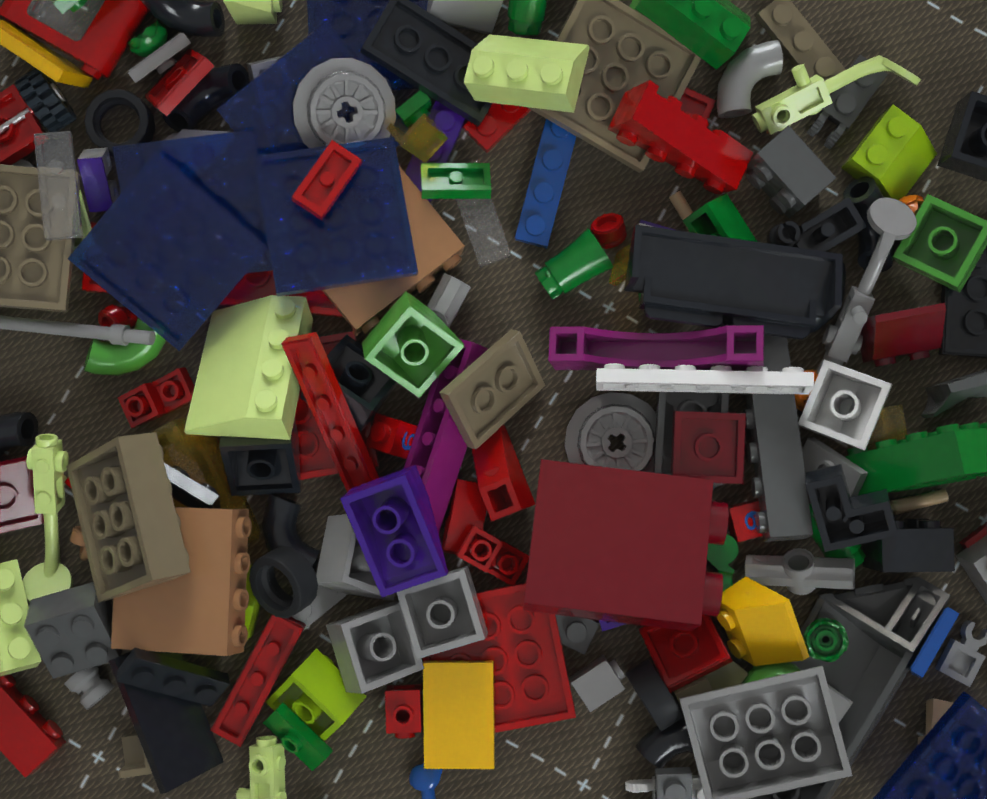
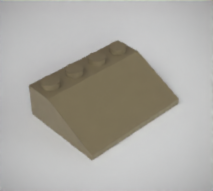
(128, 516)

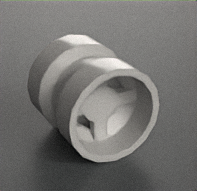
(89, 686)

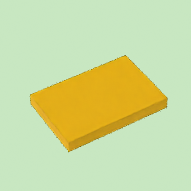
(41, 56)
(458, 715)

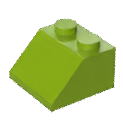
(892, 153)
(317, 695)

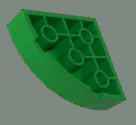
(924, 459)

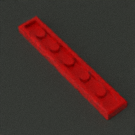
(330, 409)

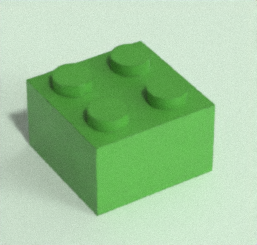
(943, 243)

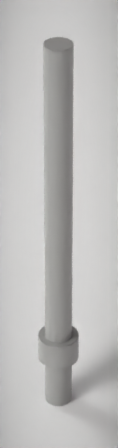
(116, 334)

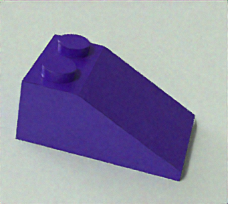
(396, 530)

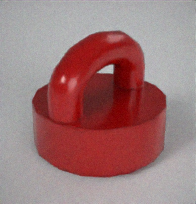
(609, 230)
(116, 315)

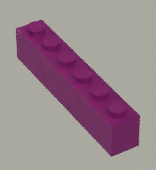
(437, 441)

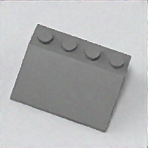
(766, 736)

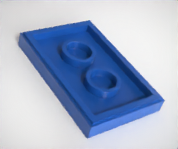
(934, 642)

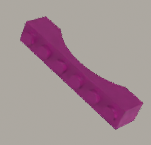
(593, 348)

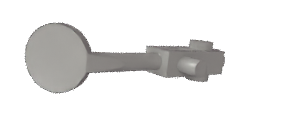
(893, 222)

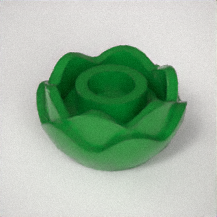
(149, 40)
(830, 650)

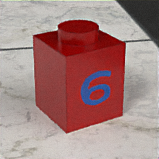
(391, 436)
(742, 520)

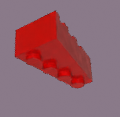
(679, 139)

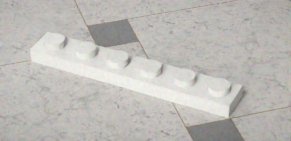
(716, 380)

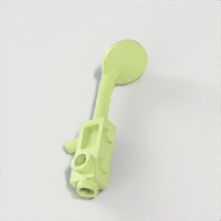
(814, 93)
(48, 468)
(266, 770)

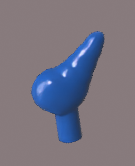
(425, 780)

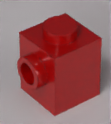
(404, 710)

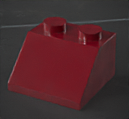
(903, 333)

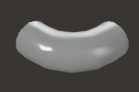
(743, 74)

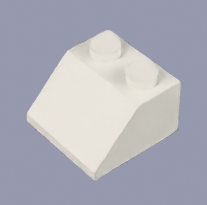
(844, 405)

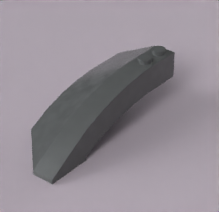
(885, 636)

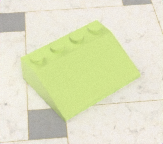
(244, 372)

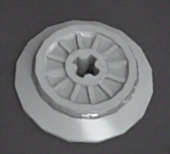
(336, 82)
(612, 415)

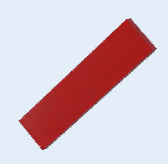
(257, 678)

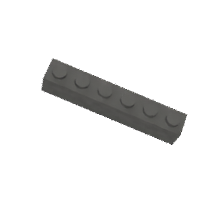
(777, 456)

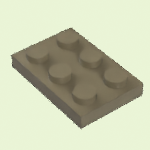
(492, 389)

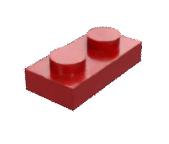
(495, 125)
(326, 180)

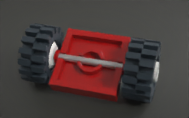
(21, 105)

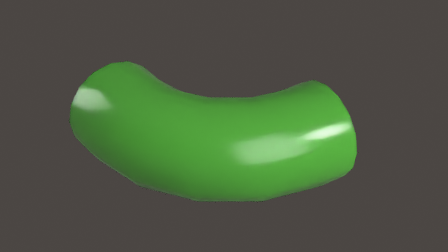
(117, 360)

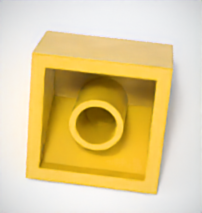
(760, 625)

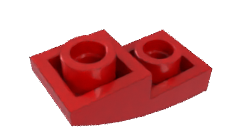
(157, 398)
(465, 511)
(493, 555)

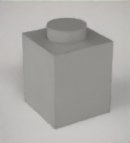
(598, 682)

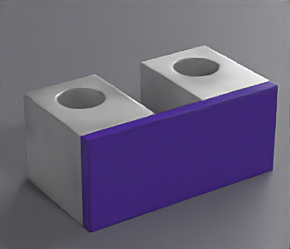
(94, 168)

